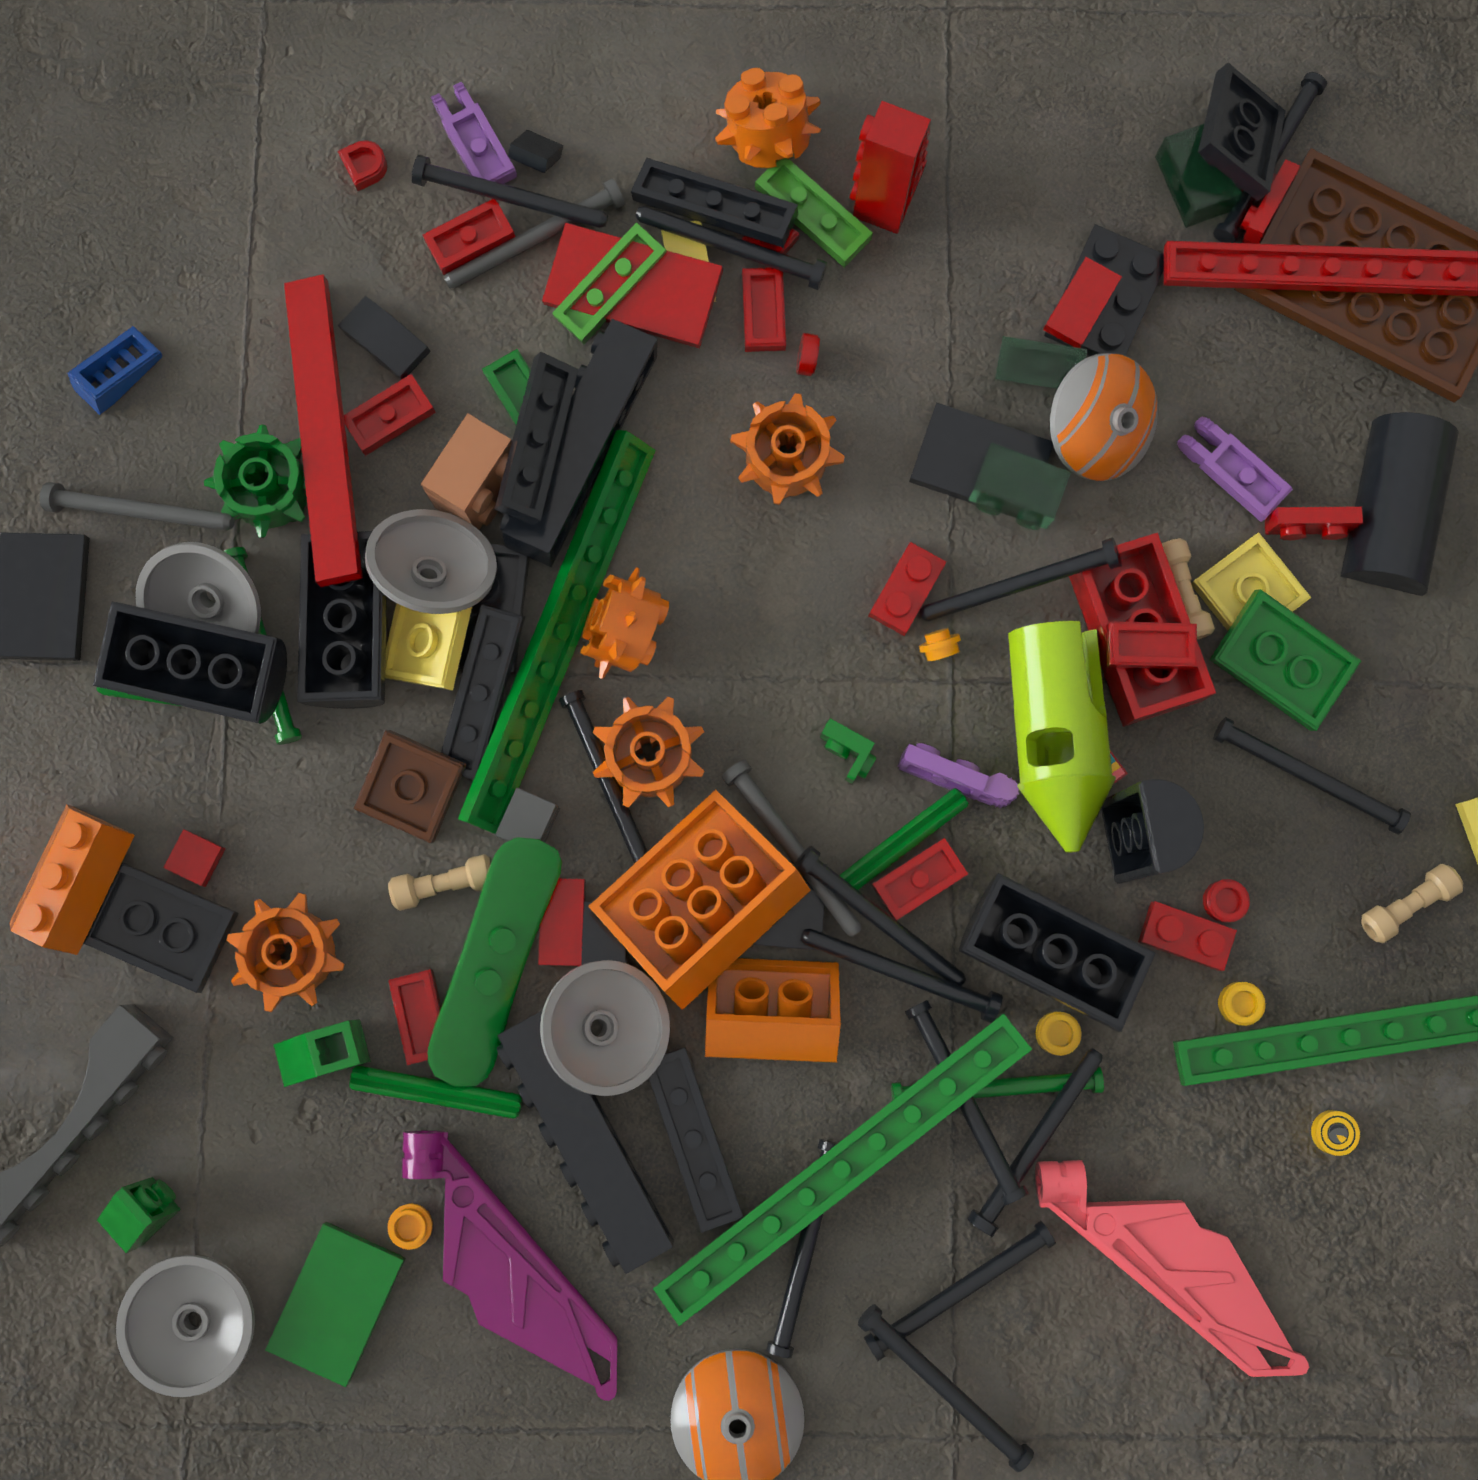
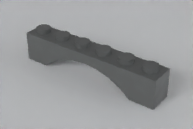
(117, 1058)

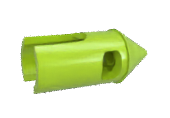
(1061, 726)

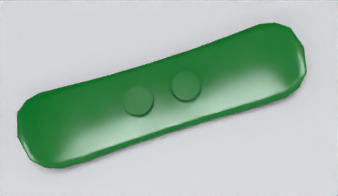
(492, 961)

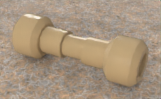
(1178, 557)
(1440, 884)
(407, 891)

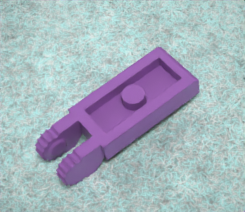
(474, 138)
(1236, 469)
(927, 764)

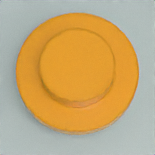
(940, 644)
(410, 1226)

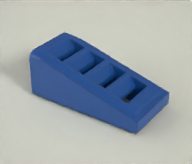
(114, 388)

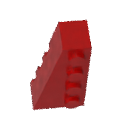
(889, 165)

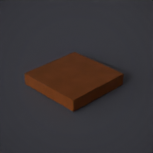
(410, 786)

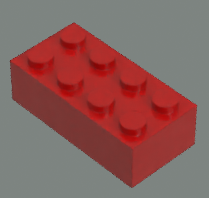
(1140, 593)

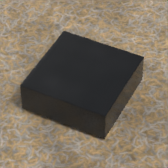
(535, 151)

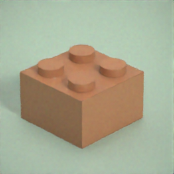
(469, 472)

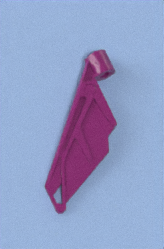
(505, 1271)

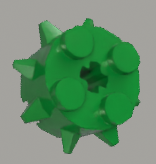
(246, 466)

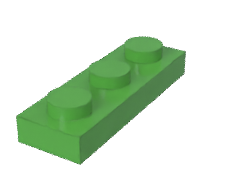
(818, 212)
(584, 325)

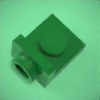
(844, 742)

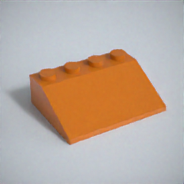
(699, 898)

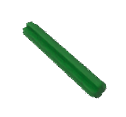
(905, 839)
(435, 1092)

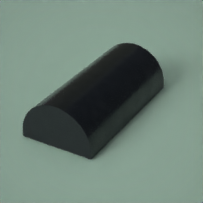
(1401, 501)
(341, 638)
(191, 663)
(1151, 829)
(1056, 952)

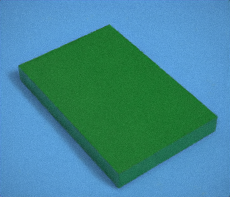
(1285, 660)
(335, 1304)

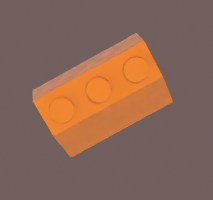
(70, 881)
(774, 1011)

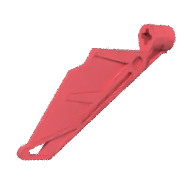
(1176, 1262)

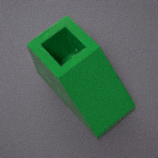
(322, 1052)
(138, 1212)

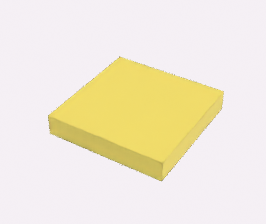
(1248, 568)
(425, 647)

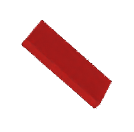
(666, 303)

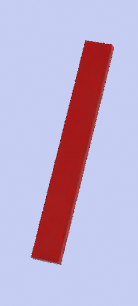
(1321, 268)
(322, 432)

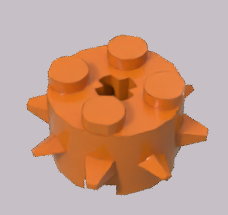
(767, 118)
(790, 426)
(623, 624)
(625, 742)
(263, 943)

